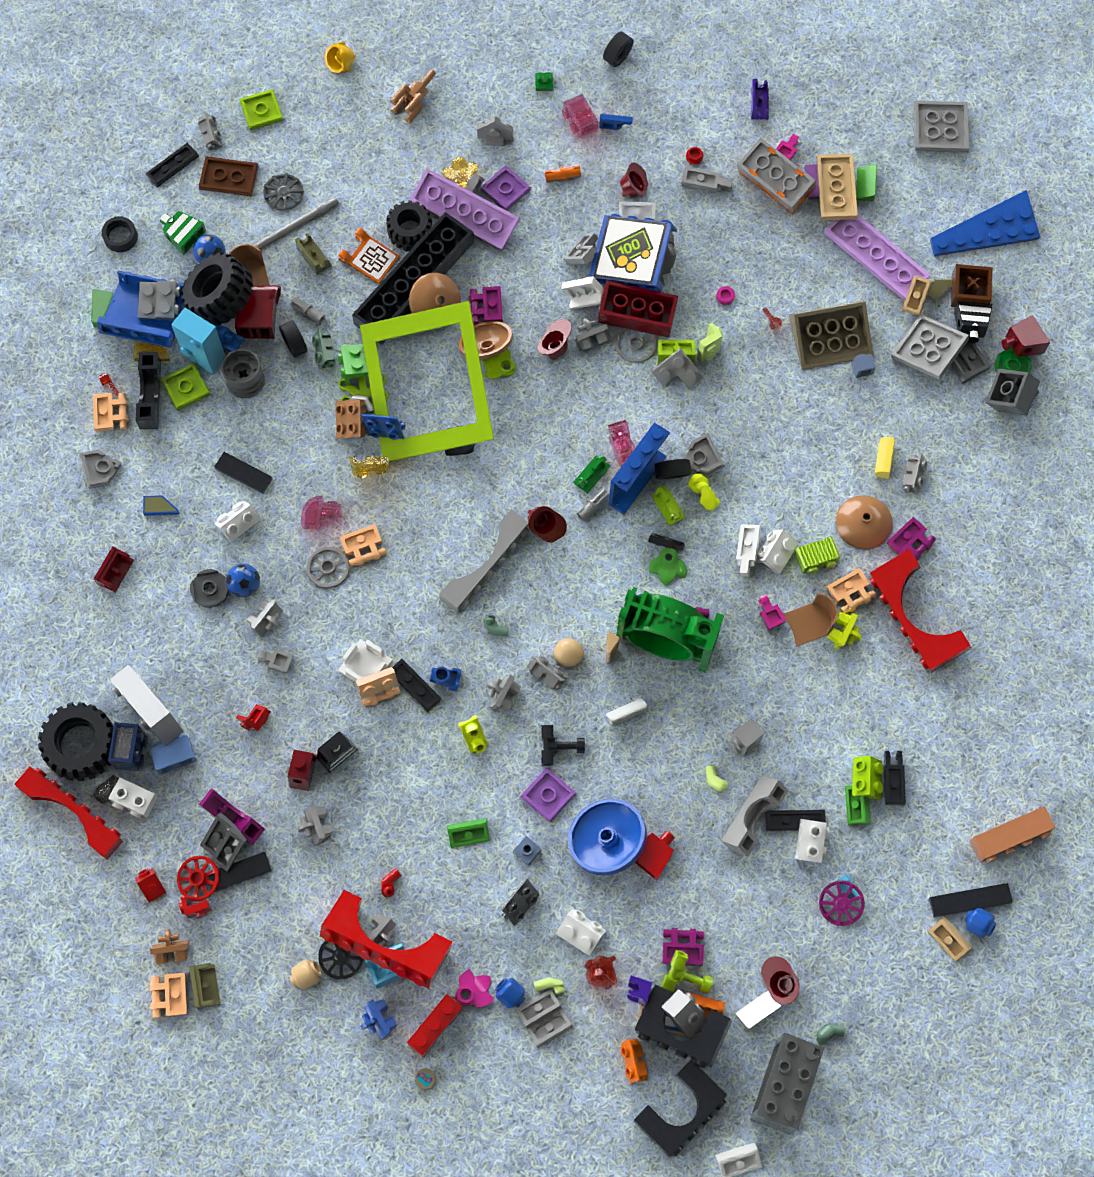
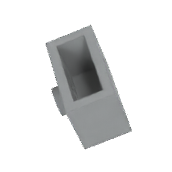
(746, 737)
(684, 1013)

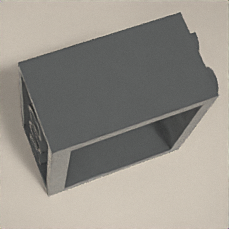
(787, 1083)

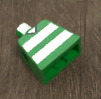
(182, 230)

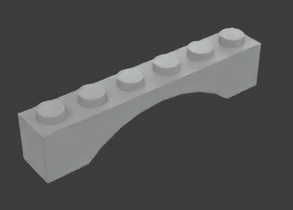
(460, 590)

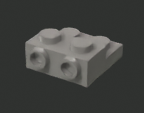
(158, 300)

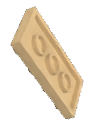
(836, 187)

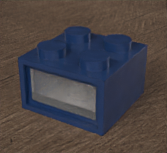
(127, 746)

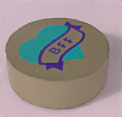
(425, 1079)

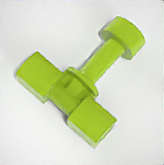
(678, 974)

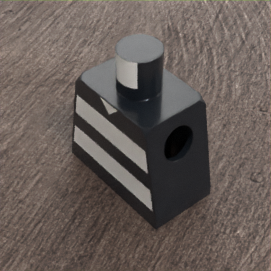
(972, 319)
(335, 751)

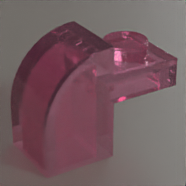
(620, 441)
(314, 511)

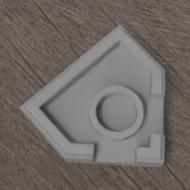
(495, 132)
(704, 455)
(98, 468)

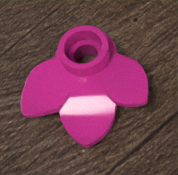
(476, 987)

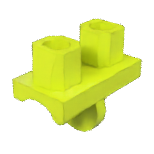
(840, 637)
(473, 735)

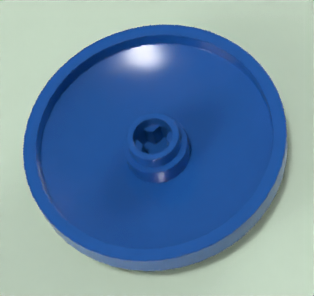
(607, 837)

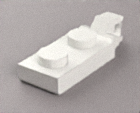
(748, 548)

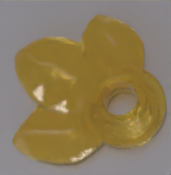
(460, 171)

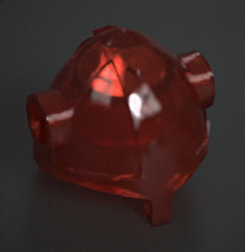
(601, 972)

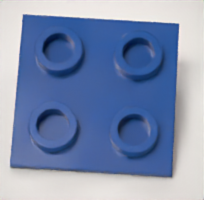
(383, 426)

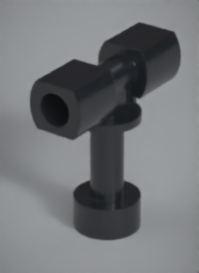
(551, 745)

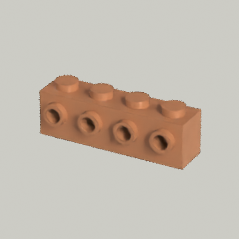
(1013, 834)

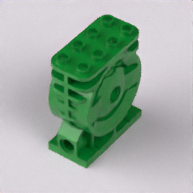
(668, 628)

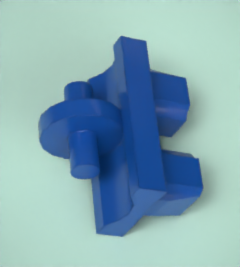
(229, 340)
(374, 1020)

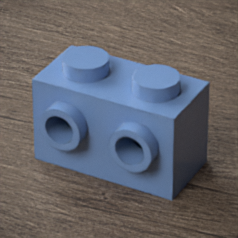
(174, 755)

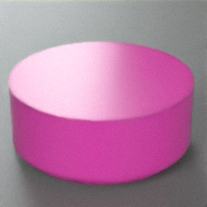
(725, 295)

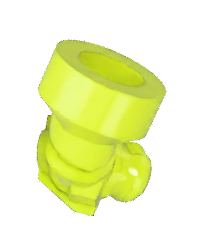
(699, 484)

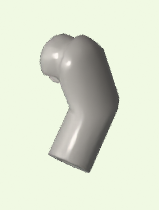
(369, 409)

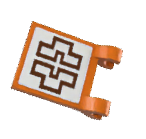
(370, 257)

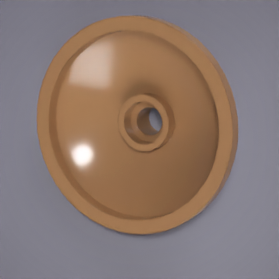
(428, 289)
(491, 339)
(862, 532)

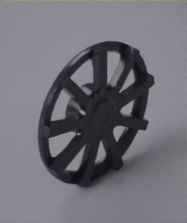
(340, 958)

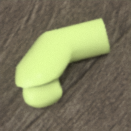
(714, 781)
(547, 983)

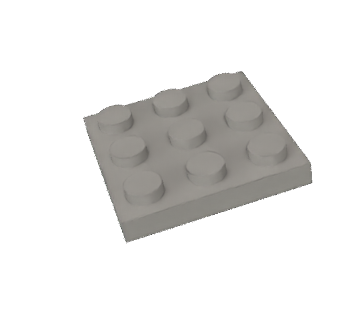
(941, 126)
(930, 347)

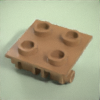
(349, 419)

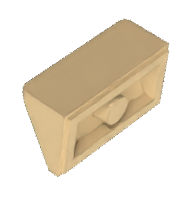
(917, 295)
(612, 646)
(950, 939)

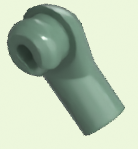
(493, 628)
(829, 1030)

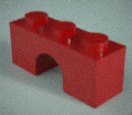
(434, 1025)

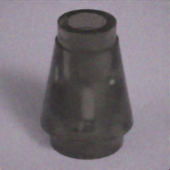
(104, 790)

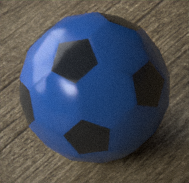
(206, 246)
(243, 580)

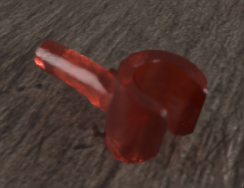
(772, 319)
(105, 379)

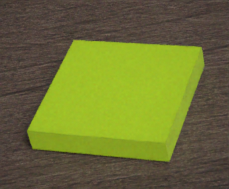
(261, 109)
(185, 386)

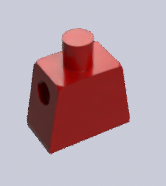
(656, 854)

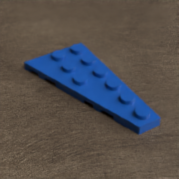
(997, 226)

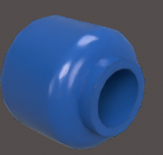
(980, 922)
(510, 993)

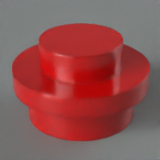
(694, 155)

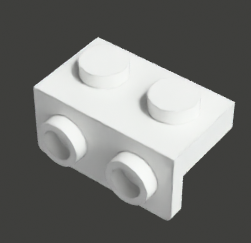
(638, 209)
(583, 292)
(237, 520)
(777, 550)
(580, 931)

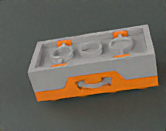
(776, 175)

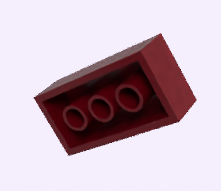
(637, 309)

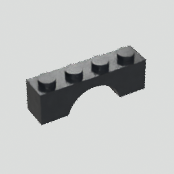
(148, 405)

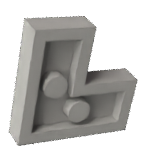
(583, 251)
(679, 365)

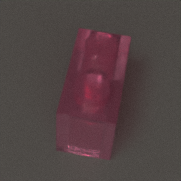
(580, 116)

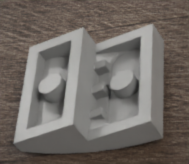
(544, 1018)

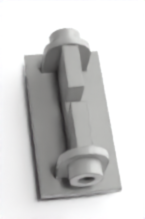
(213, 137)
(916, 467)
(540, 667)

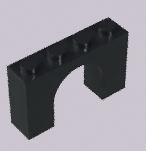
(701, 1048)
(708, 1098)

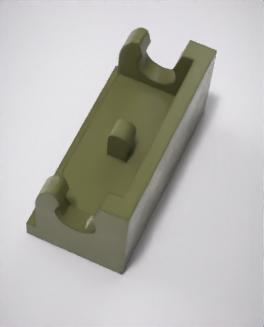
(312, 254)
(204, 985)

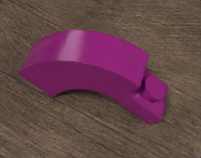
(216, 804)

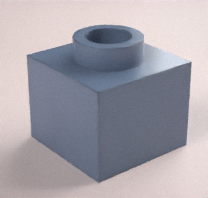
(863, 365)
(527, 858)

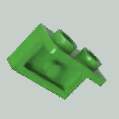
(353, 362)

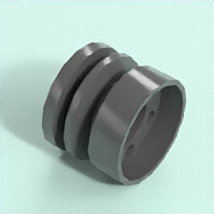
(243, 373)

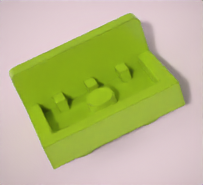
(867, 777)

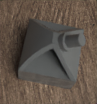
(1013, 392)

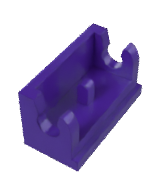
(759, 100)
(640, 990)

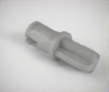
(307, 310)
(593, 504)

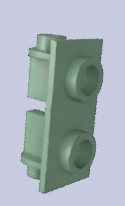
(321, 341)

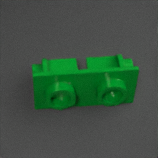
(592, 473)

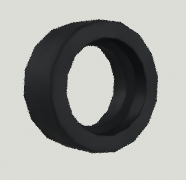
(618, 49)
(124, 245)
(293, 338)
(672, 469)

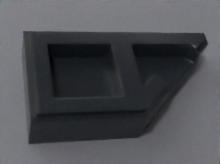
(666, 542)

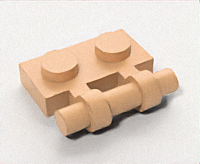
(104, 411)
(362, 540)
(848, 586)
(376, 683)
(175, 995)

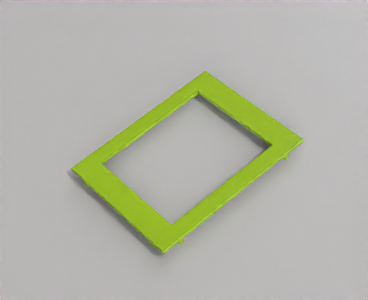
(416, 323)

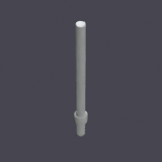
(320, 209)

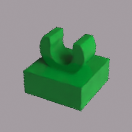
(544, 81)

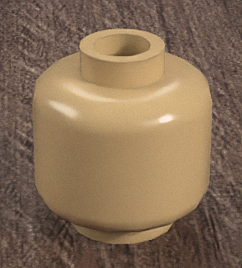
(305, 974)

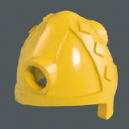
(339, 57)

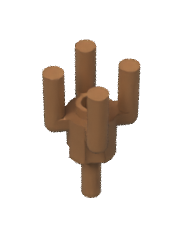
(412, 96)

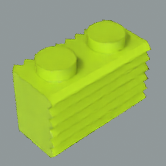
(817, 555)

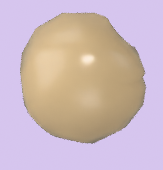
(568, 652)

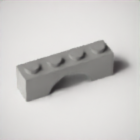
(766, 795)

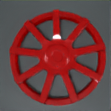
(198, 878)

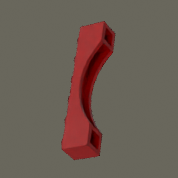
(39, 788)

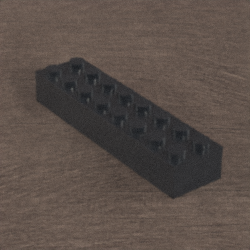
(431, 254)

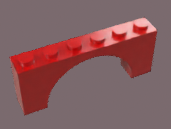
(934, 649)
(415, 964)

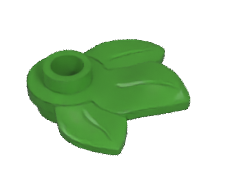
(668, 569)

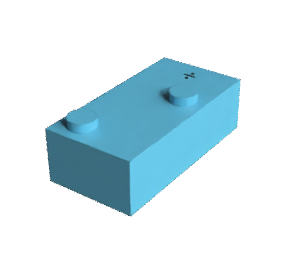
(198, 340)

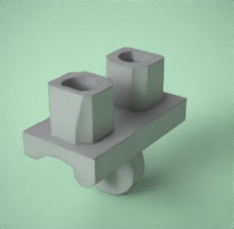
(599, 332)
(267, 619)
(507, 685)
(312, 825)
(383, 931)

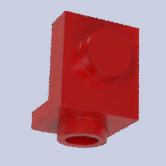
(255, 719)
(150, 884)
(199, 909)

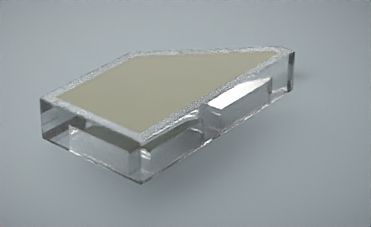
(939, 289)

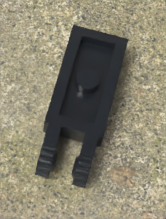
(894, 780)

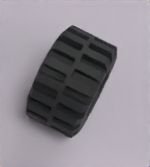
(403, 213)

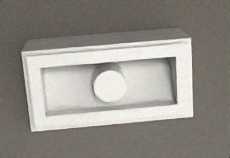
(626, 712)
(757, 1010)
(739, 1160)

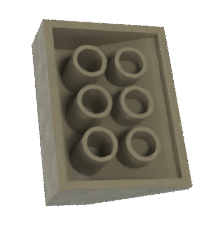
(831, 334)

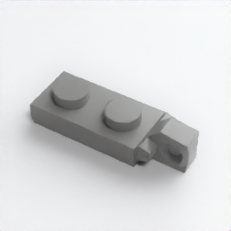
(705, 180)

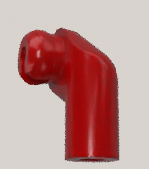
(387, 883)

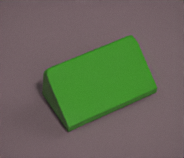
(866, 183)
(100, 304)
(857, 808)
(468, 833)

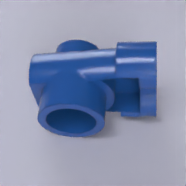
(450, 677)

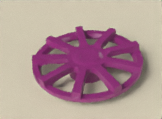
(841, 903)

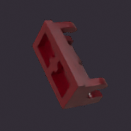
(113, 569)

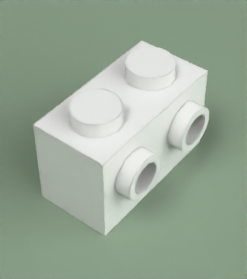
(133, 798)
(811, 841)

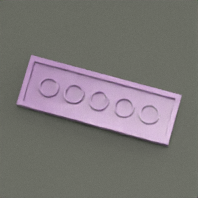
(479, 215)
(875, 254)

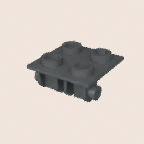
(520, 902)

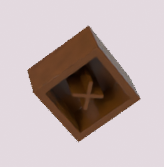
(971, 284)

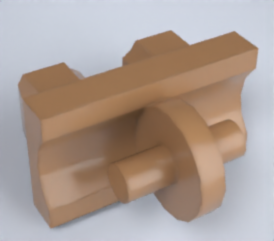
(160, 950)

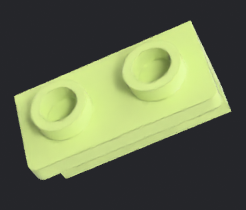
(711, 344)

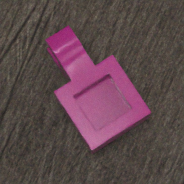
(788, 149)
(771, 615)

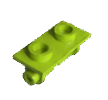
(667, 505)

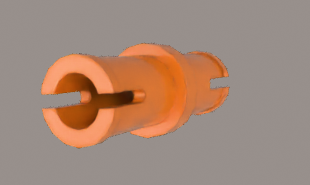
(562, 173)

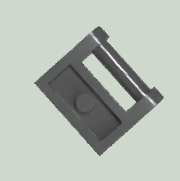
(973, 361)

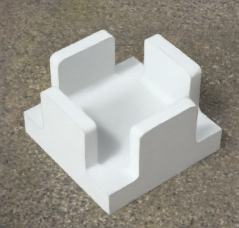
(364, 660)

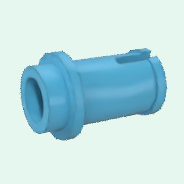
(853, 893)

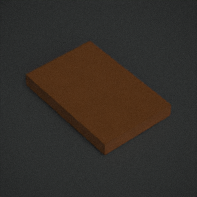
(228, 176)

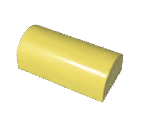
(885, 457)

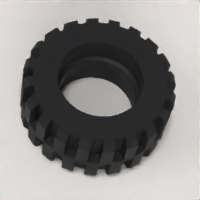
(217, 288)
(59, 725)

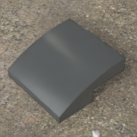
(223, 841)

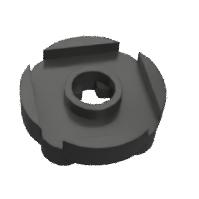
(201, 582)

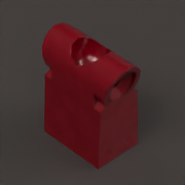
(259, 314)

